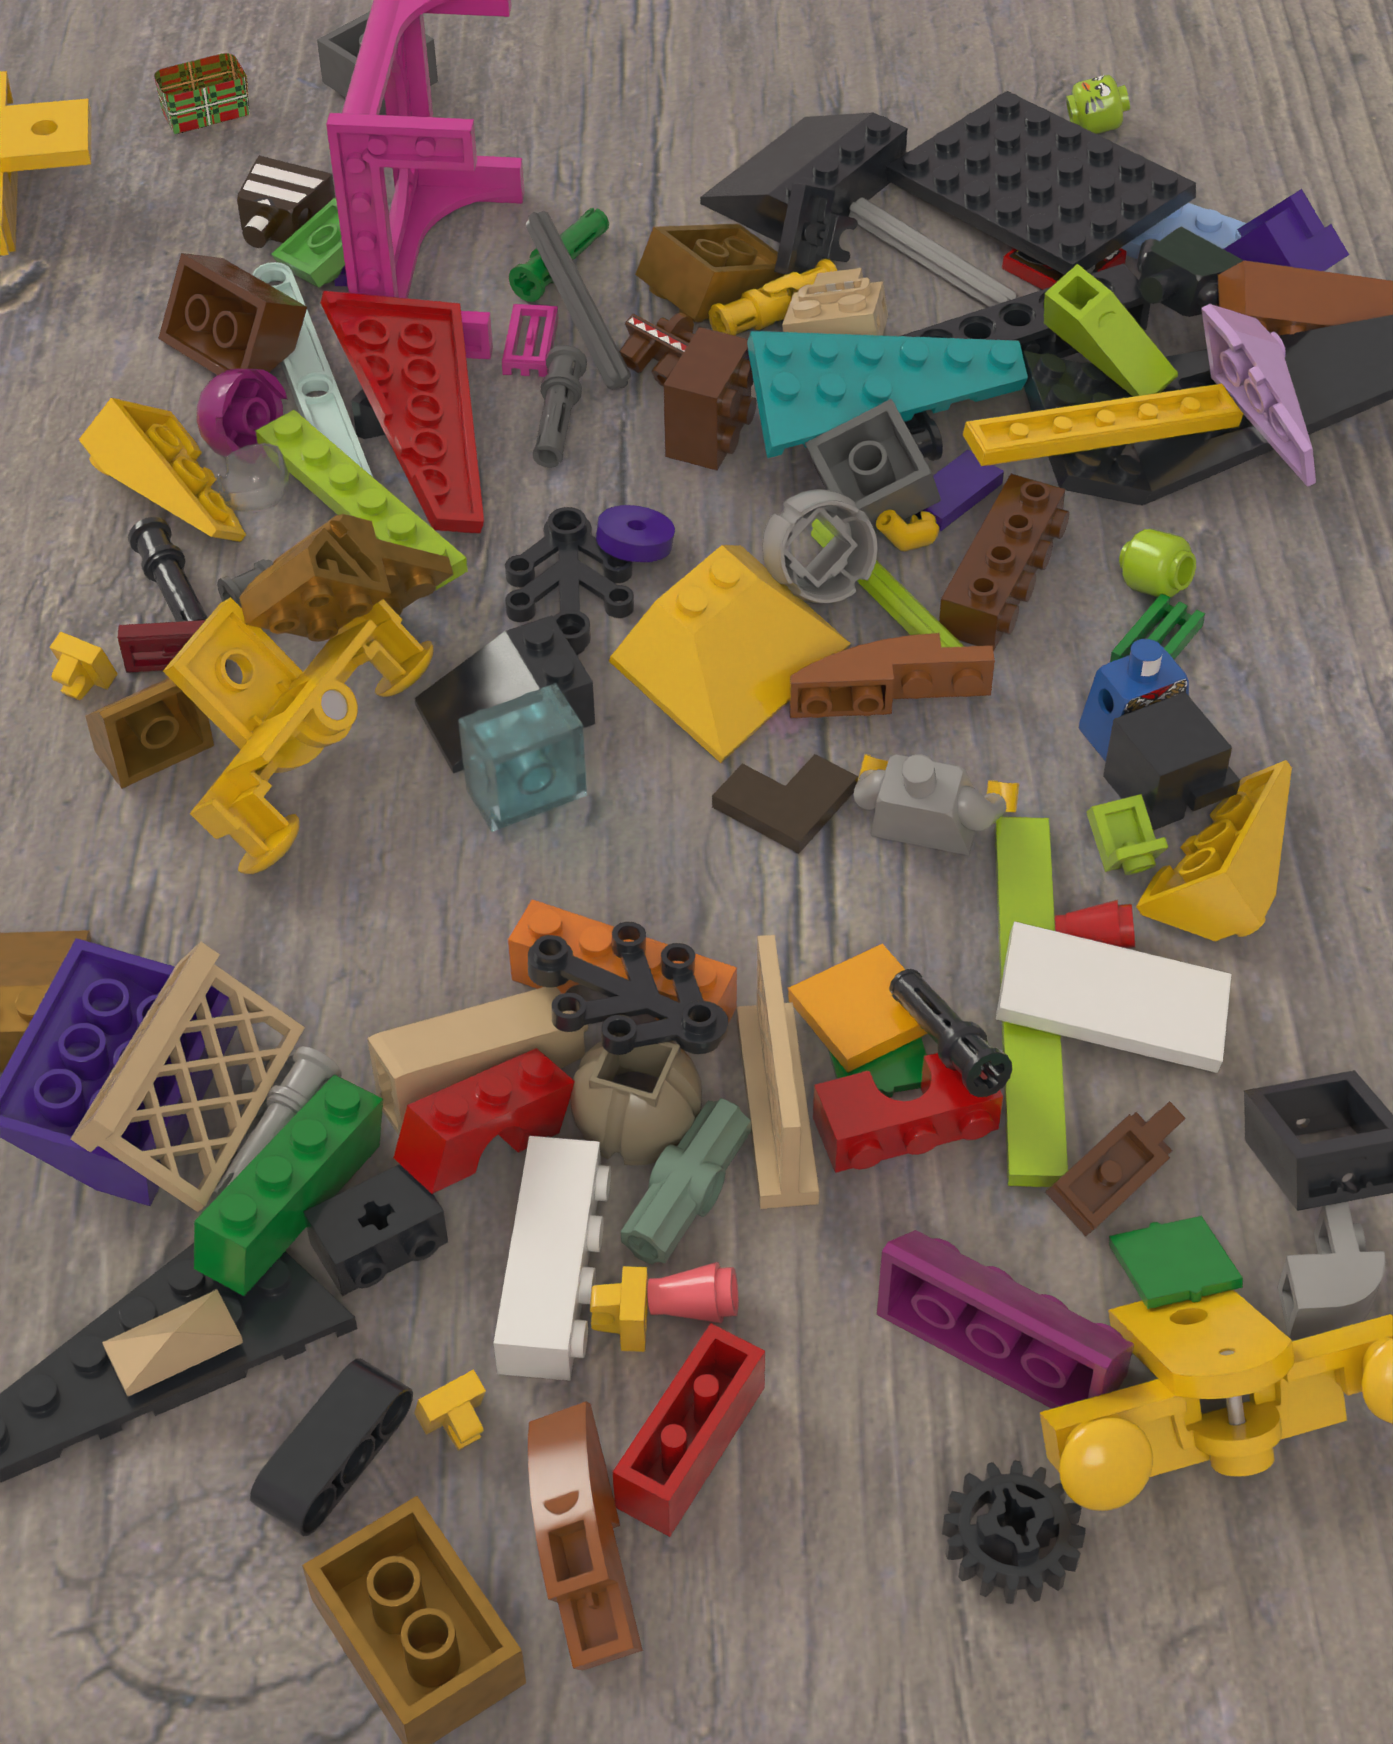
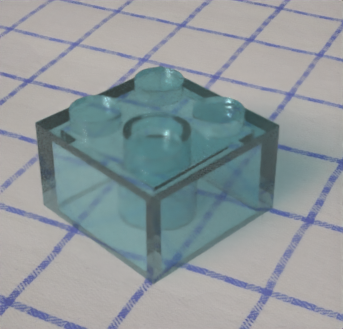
(523, 757)

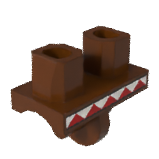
(661, 342)

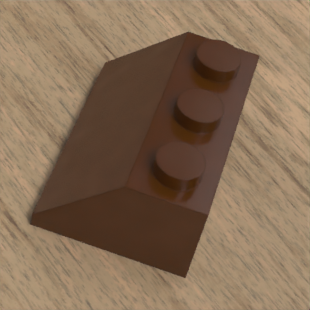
(229, 317)

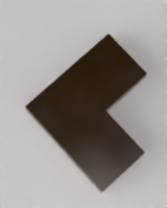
(787, 812)

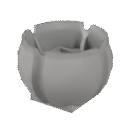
(840, 563)

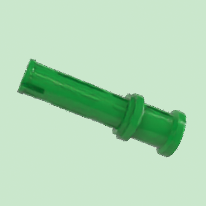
(531, 278)

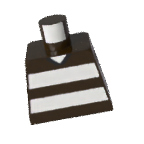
(280, 199)

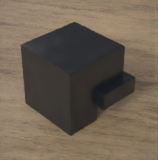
(1170, 759)

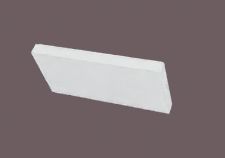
(1115, 997)

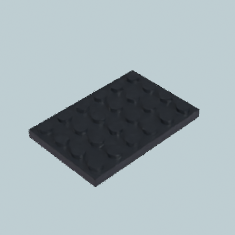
(1041, 183)

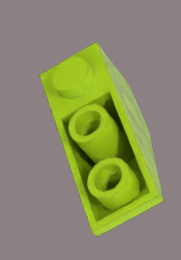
(1106, 333)

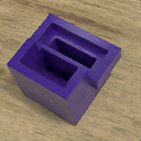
(1289, 237)

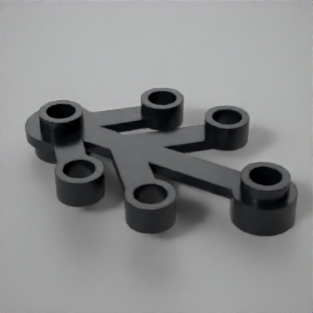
(566, 533)
(691, 1021)

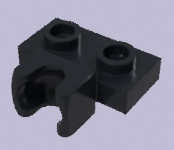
(811, 230)

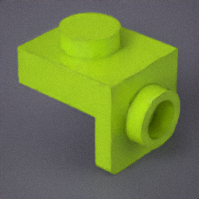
(1125, 835)

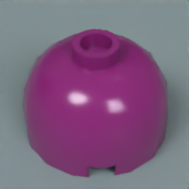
(237, 406)

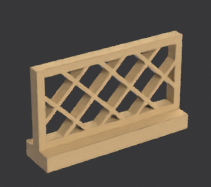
(145, 1059)
(776, 1091)

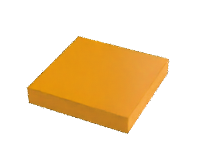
(855, 1009)

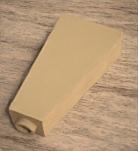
(460, 1044)

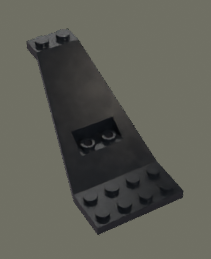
(1332, 370)

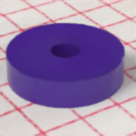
(635, 533)

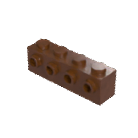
(1003, 561)

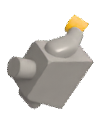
(929, 802)

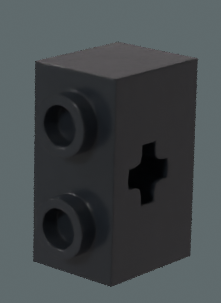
(375, 1229)

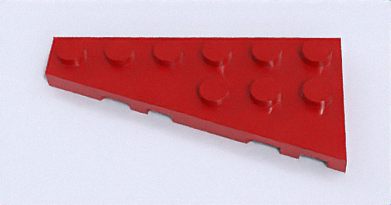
(418, 385)

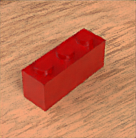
(689, 1429)

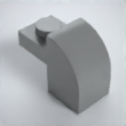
(1334, 1285)

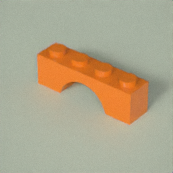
(593, 943)

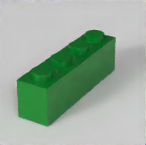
(296, 1170)

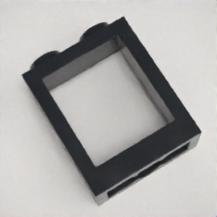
(1314, 1171)

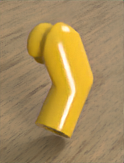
(908, 536)

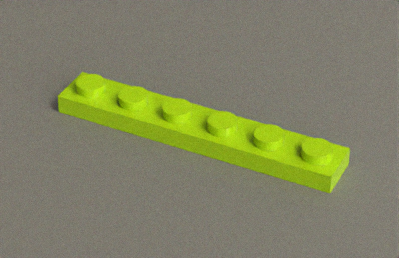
(352, 490)

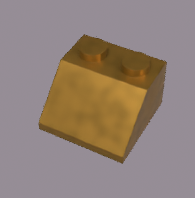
(148, 732)

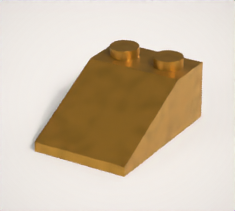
(705, 265)
(26, 972)

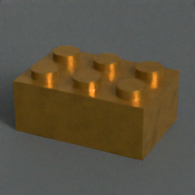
(415, 1624)

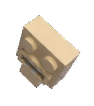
(838, 305)

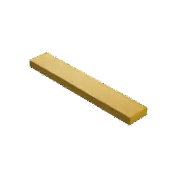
(1101, 424)

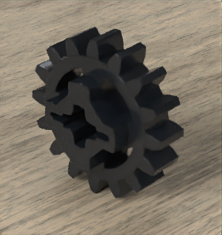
(998, 1551)

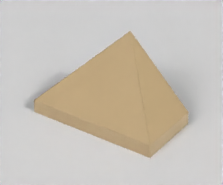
(172, 1342)

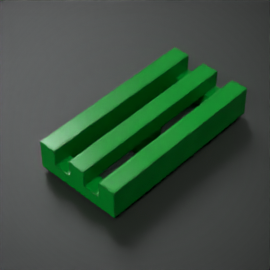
(1172, 615)

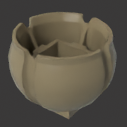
(630, 1119)

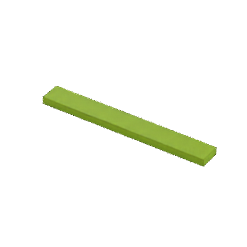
(1035, 1089)

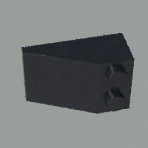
(500, 671)

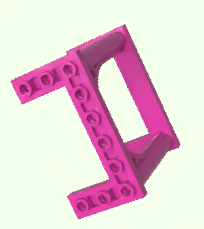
(429, 156)

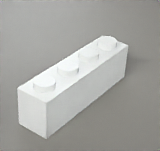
(549, 1259)

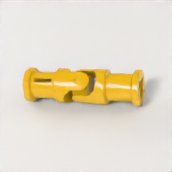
(764, 305)

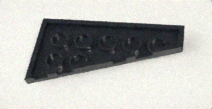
(80, 1395)

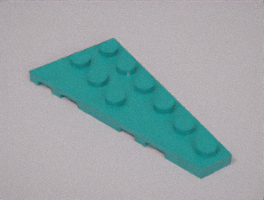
(824, 380)

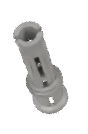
(302, 1082)

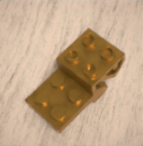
(339, 577)

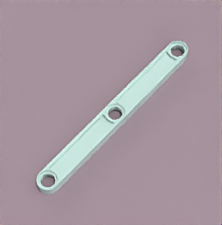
(309, 371)

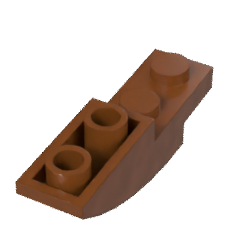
(875, 673)
(577, 1539)

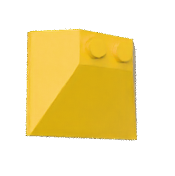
(724, 649)

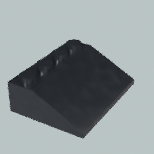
(820, 151)

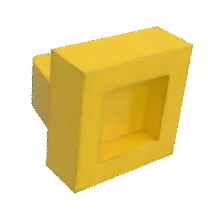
(80, 666)
(623, 1308)
(454, 1409)

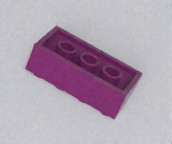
(998, 1323)

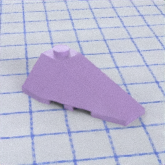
(1256, 376)

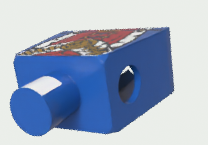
(1127, 686)

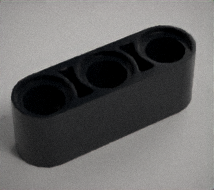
(331, 1447)

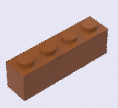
(1300, 298)

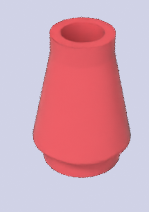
(697, 1294)

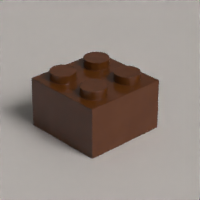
(708, 399)

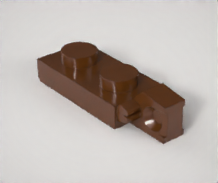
(1115, 1168)

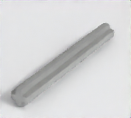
(930, 254)

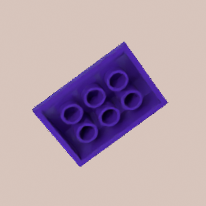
(73, 1049)

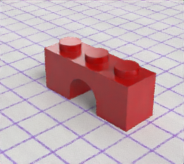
(452, 1127)
(868, 1127)

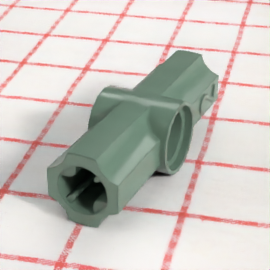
(686, 1181)

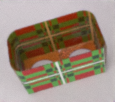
(202, 92)

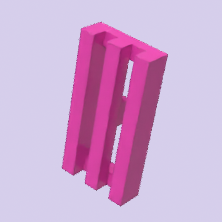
(528, 360)

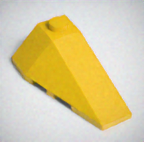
(159, 460)
(1229, 866)

